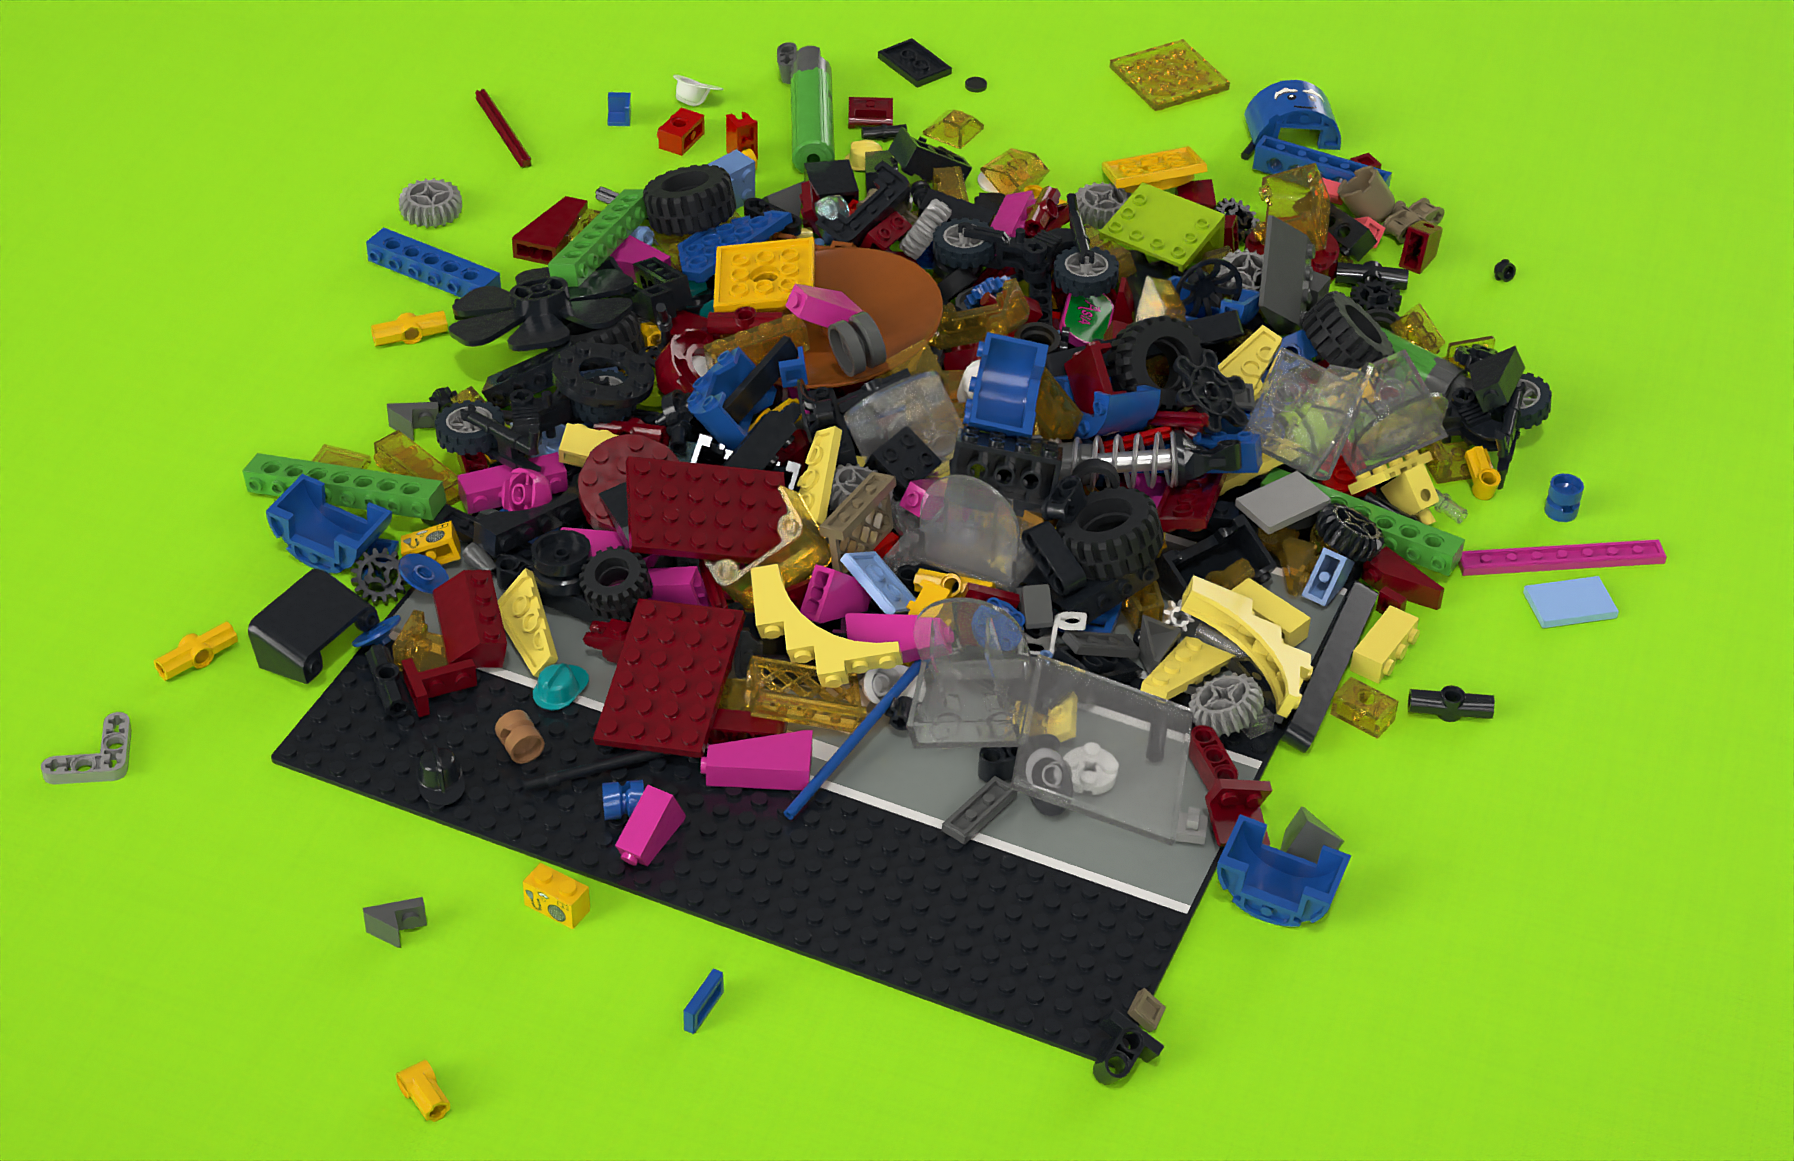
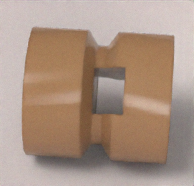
(519, 736)

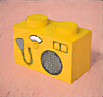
(436, 542)
(556, 896)

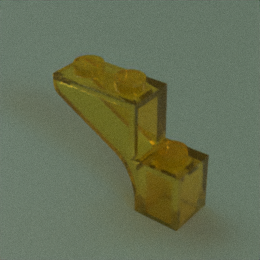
(1295, 555)

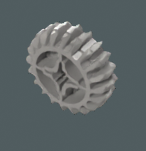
(430, 203)
(1099, 203)
(922, 231)
(1248, 265)
(845, 481)
(1227, 703)

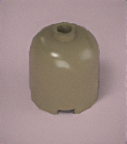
(1367, 195)

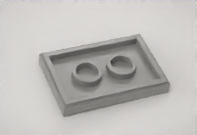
(1282, 502)

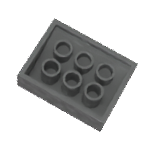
(1285, 276)

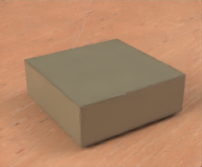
(1146, 1010)

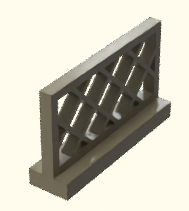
(851, 517)

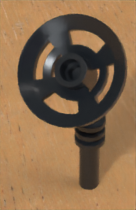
(665, 326)

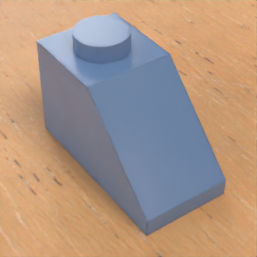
(1327, 577)

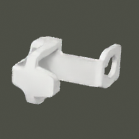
(1049, 641)

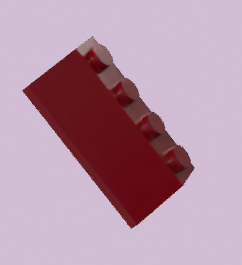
(471, 619)

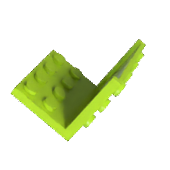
(1166, 226)

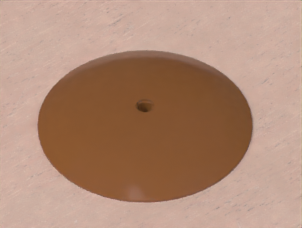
(887, 287)

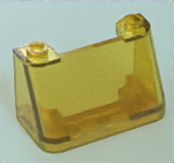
(1298, 200)
(973, 324)

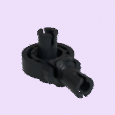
(677, 419)

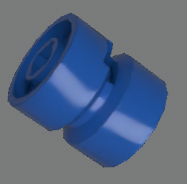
(1564, 497)
(621, 799)

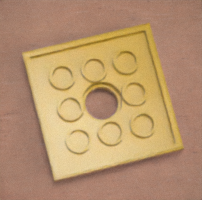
(1158, 169)
(762, 273)

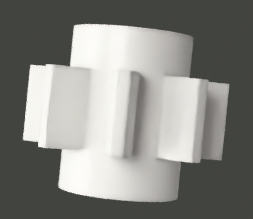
(1169, 619)

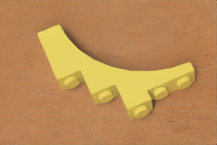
(1260, 639)
(805, 641)

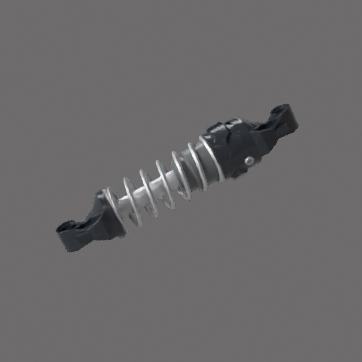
(1183, 458)

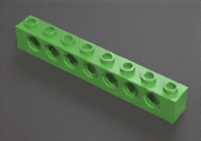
(599, 238)
(349, 485)
(1403, 535)

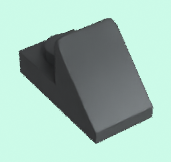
(410, 416)
(1036, 605)
(387, 919)

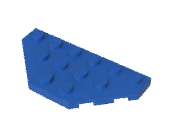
(699, 250)

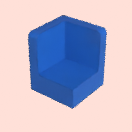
(619, 108)
(793, 369)

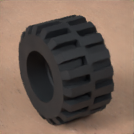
(610, 567)

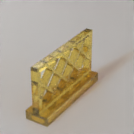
(803, 707)

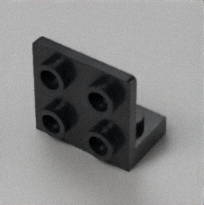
(904, 458)

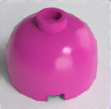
(525, 490)

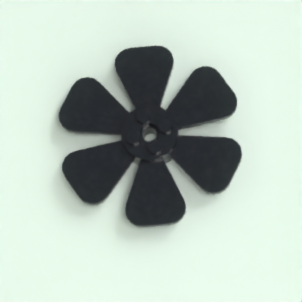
(539, 307)

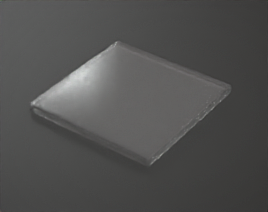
(1103, 749)

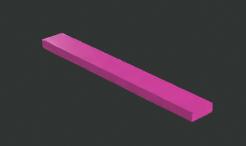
(1561, 557)

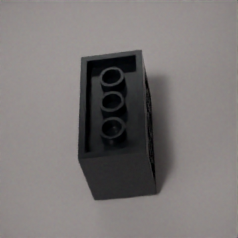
(1016, 455)

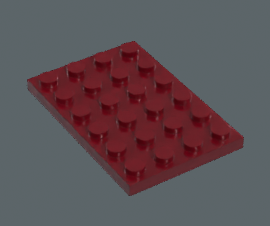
(702, 509)
(670, 678)

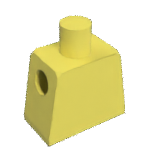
(1413, 493)

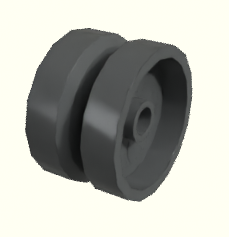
(857, 343)

